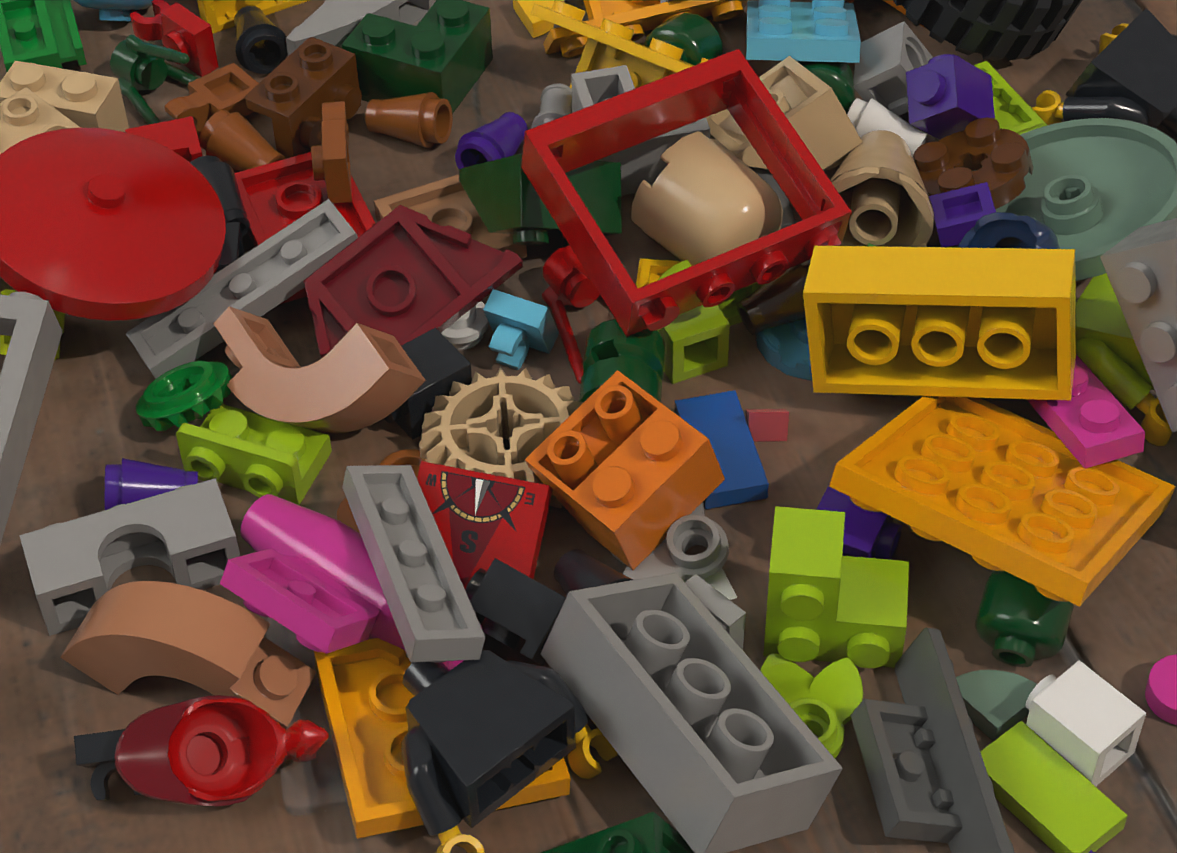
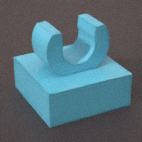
(517, 327)

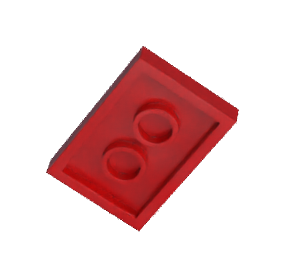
(284, 192)

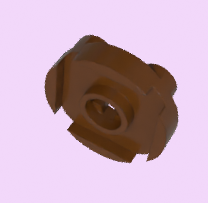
(995, 153)

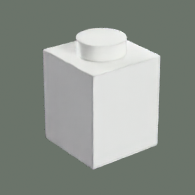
(1085, 721)

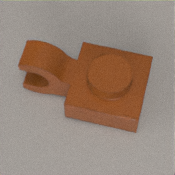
(214, 92)

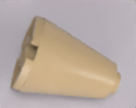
(883, 194)

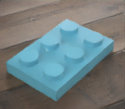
(802, 30)

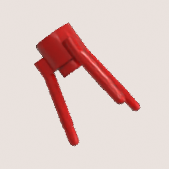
(569, 286)

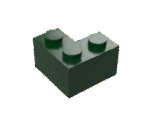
(437, 56)

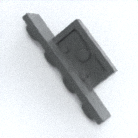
(927, 758)

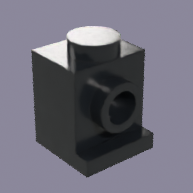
(514, 607)

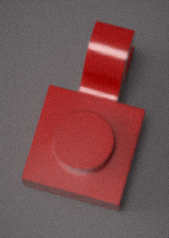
(179, 31)

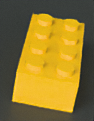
(942, 321)

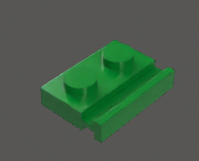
(39, 33)

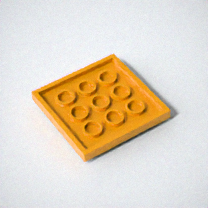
(1003, 493)

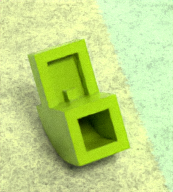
(700, 337)

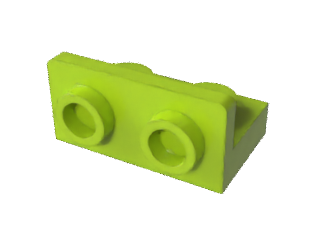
(254, 453)

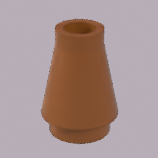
(413, 118)
(236, 142)

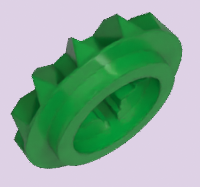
(184, 394)

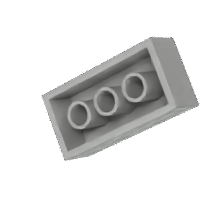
(690, 713)

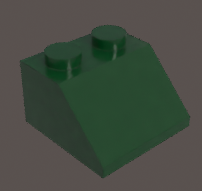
(512, 205)

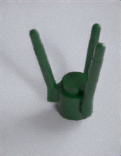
(143, 67)

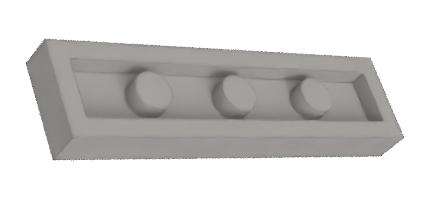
(250, 284)
(413, 564)

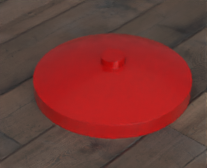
(106, 224)

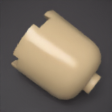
(705, 201)

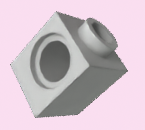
(884, 66)

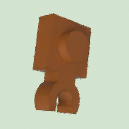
(332, 158)

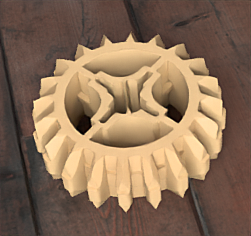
(475, 419)

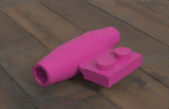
(310, 577)

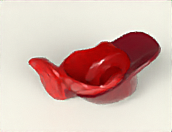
(210, 750)

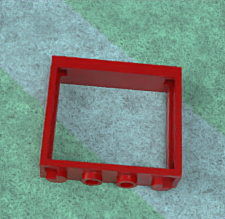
(656, 110)

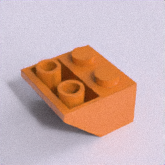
(627, 468)

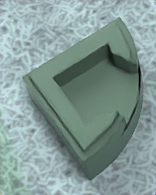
(995, 699)

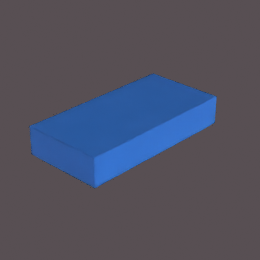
(724, 423)

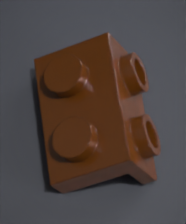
(299, 86)

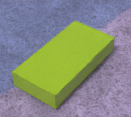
(1050, 793)

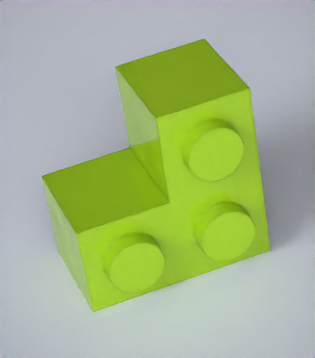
(829, 602)

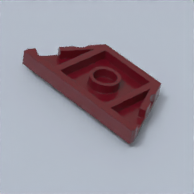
(404, 279)

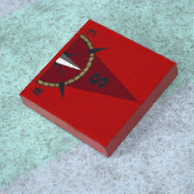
(486, 517)

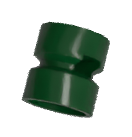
(636, 356)

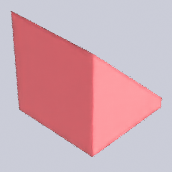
(768, 424)

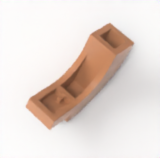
(342, 392)
(188, 637)

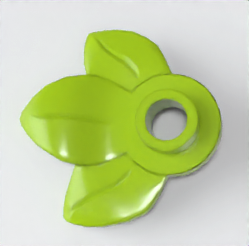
(821, 701)

